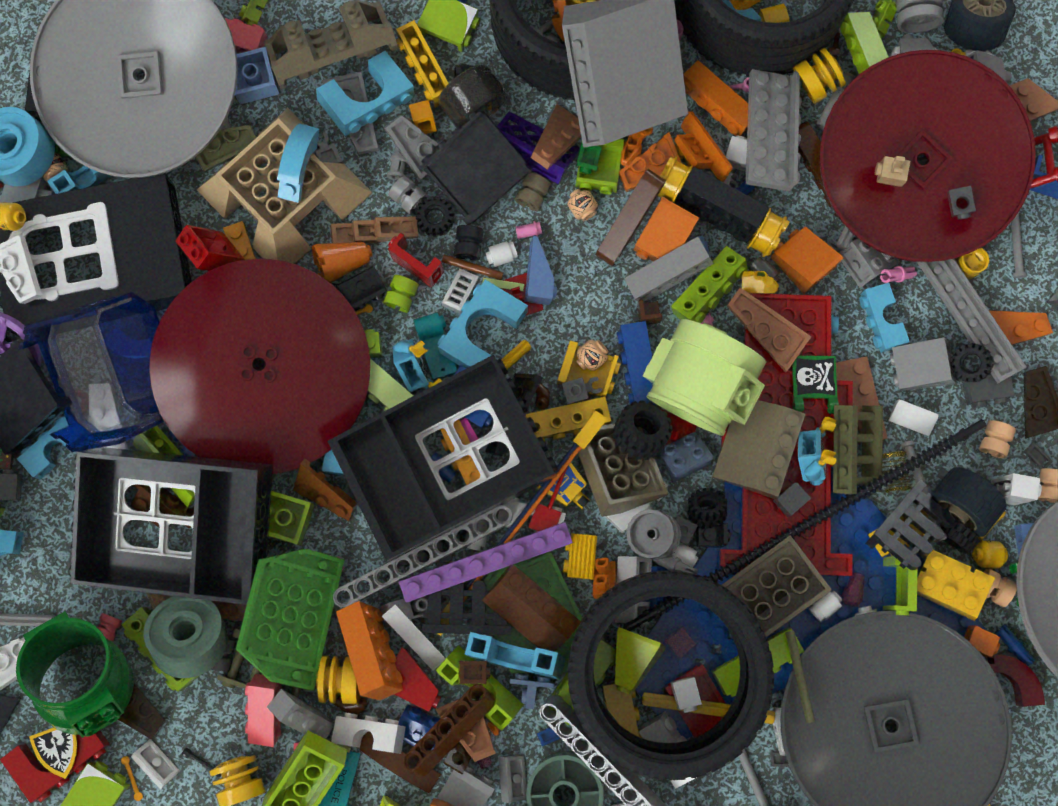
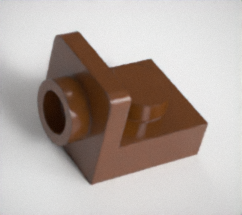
(473, 672)

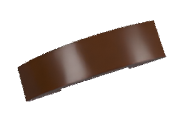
(394, 763)

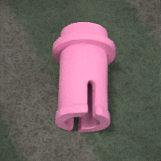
(528, 230)

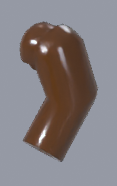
(542, 397)
(352, 708)

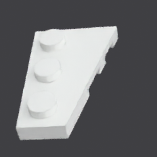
(19, 270)

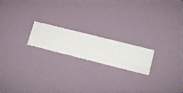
(413, 637)

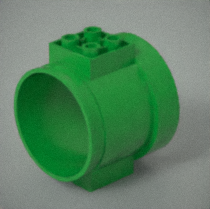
(96, 707)

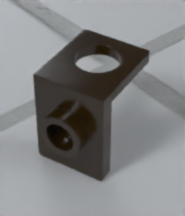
(457, 755)

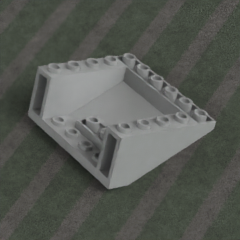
(624, 66)

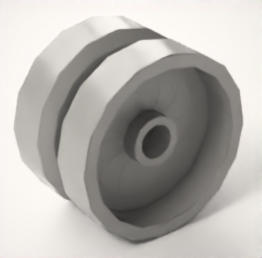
(919, 15)
(666, 532)

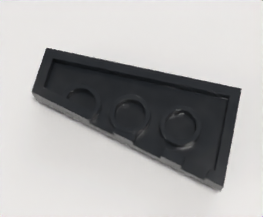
(526, 386)

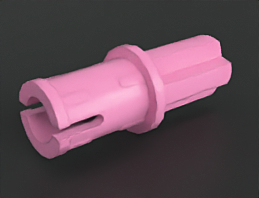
(898, 274)

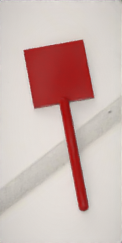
(546, 516)

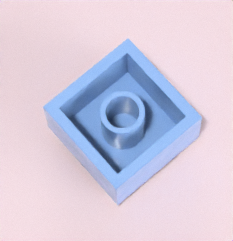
(255, 76)

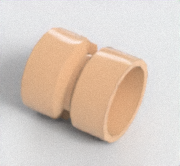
(998, 436)
(1049, 481)
(1002, 589)

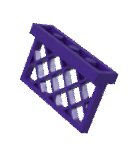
(558, 169)

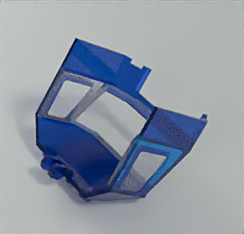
(103, 365)

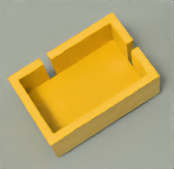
(953, 585)

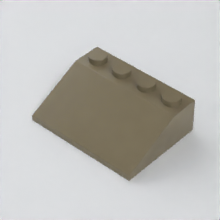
(761, 450)
(617, 479)
(778, 585)

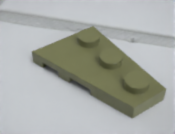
(225, 146)

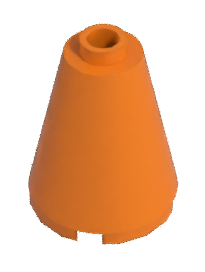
(339, 259)

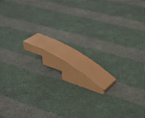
(374, 231)

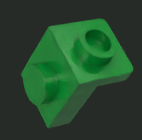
(588, 159)

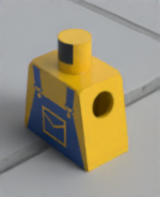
(570, 489)

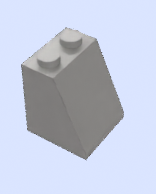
(923, 365)

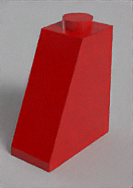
(416, 684)

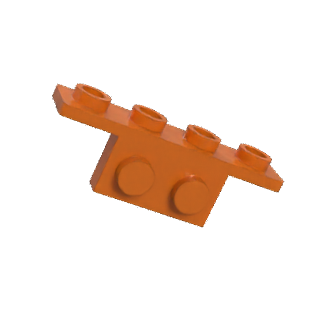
(701, 148)

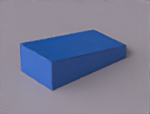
(547, 736)

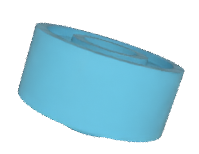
(24, 147)

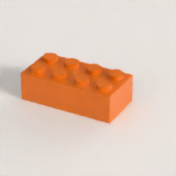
(369, 651)

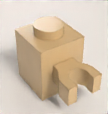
(892, 171)

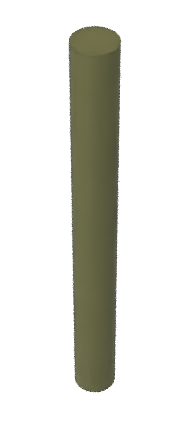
(800, 677)

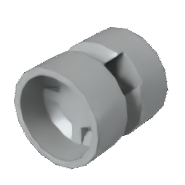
(401, 194)

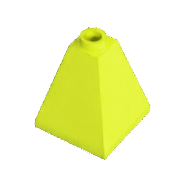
(634, 659)

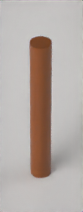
(472, 267)

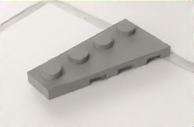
(354, 88)

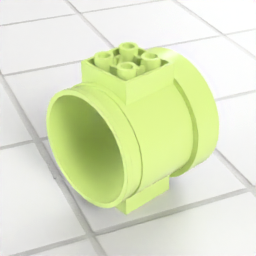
(705, 377)

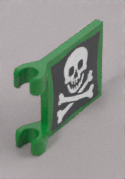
(814, 379)

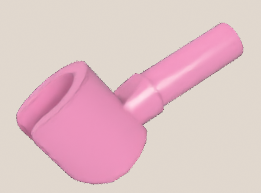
(743, 86)

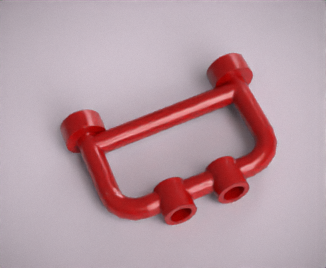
(1052, 171)

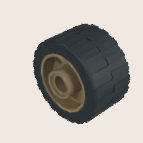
(979, 23)
(970, 499)

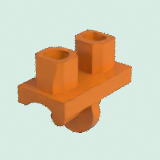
(604, 576)

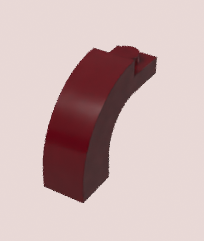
(1024, 681)

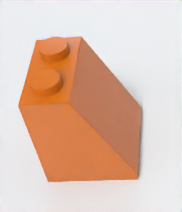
(665, 231)
(805, 258)

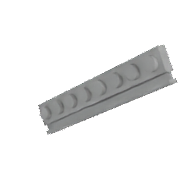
(973, 316)

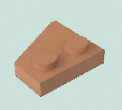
(1034, 99)

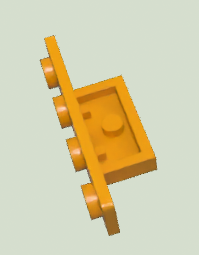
(465, 464)

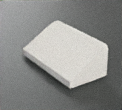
(913, 417)
(155, 763)

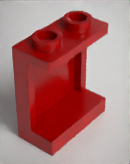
(427, 274)

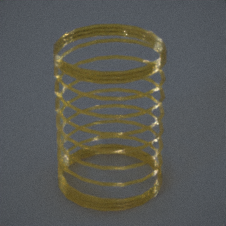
(897, 454)

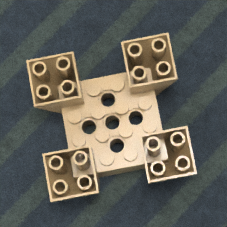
(243, 180)

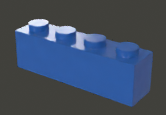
(636, 356)

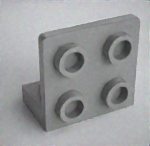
(865, 262)

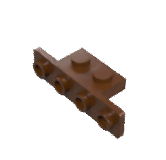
(168, 503)

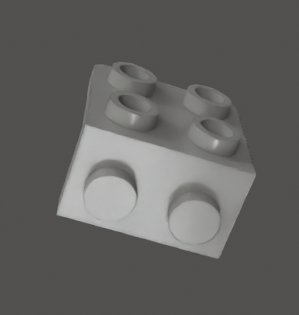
(466, 788)

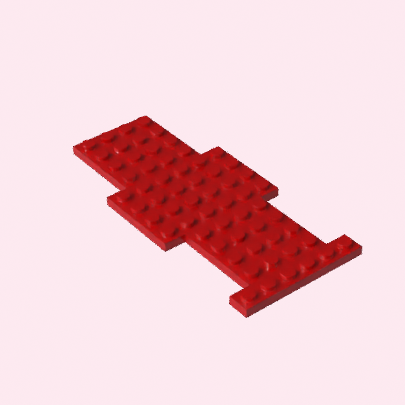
(759, 513)

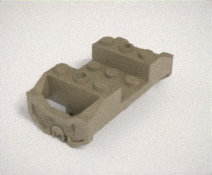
(329, 44)

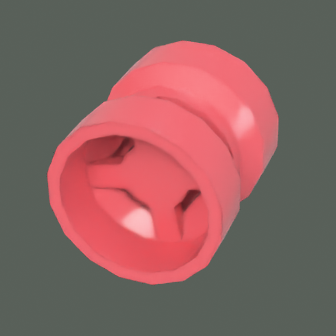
(108, 626)

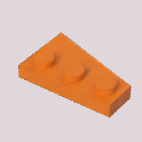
(654, 159)
(1022, 325)

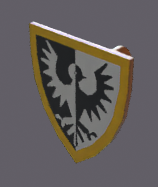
(55, 750)

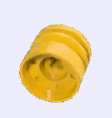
(820, 75)
(336, 680)
(237, 781)

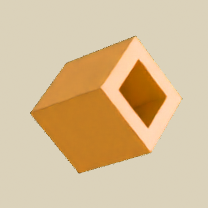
(423, 116)

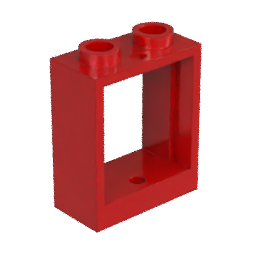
(207, 247)

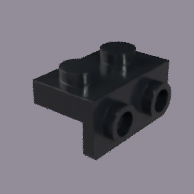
(362, 288)

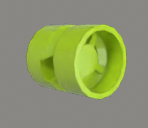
(401, 293)

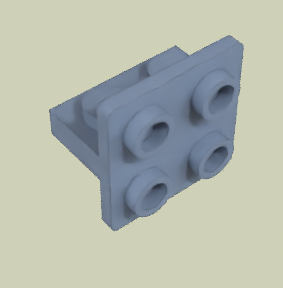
(686, 456)
(529, 693)

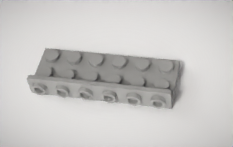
(773, 130)

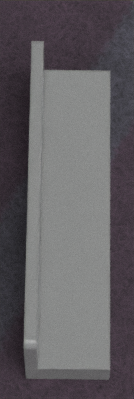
(669, 270)

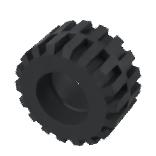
(636, 442)

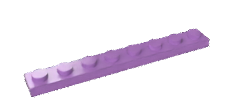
(485, 562)

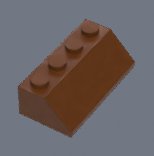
(531, 610)

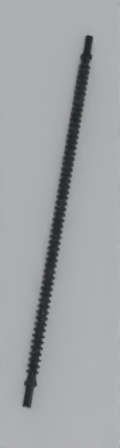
(952, 440)

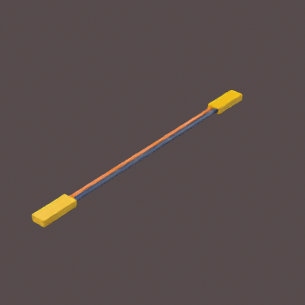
(582, 439)

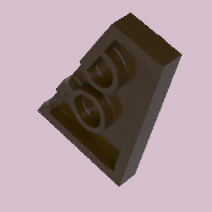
(1039, 402)
(142, 715)

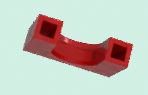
(38, 781)

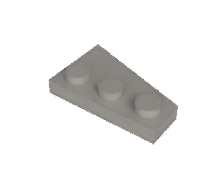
(411, 143)

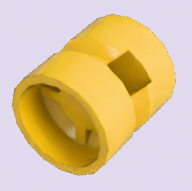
(973, 263)

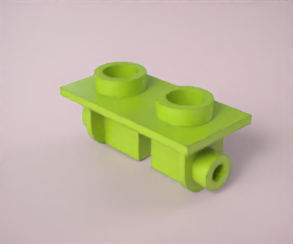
(884, 11)
(250, 13)

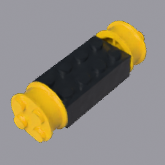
(723, 206)

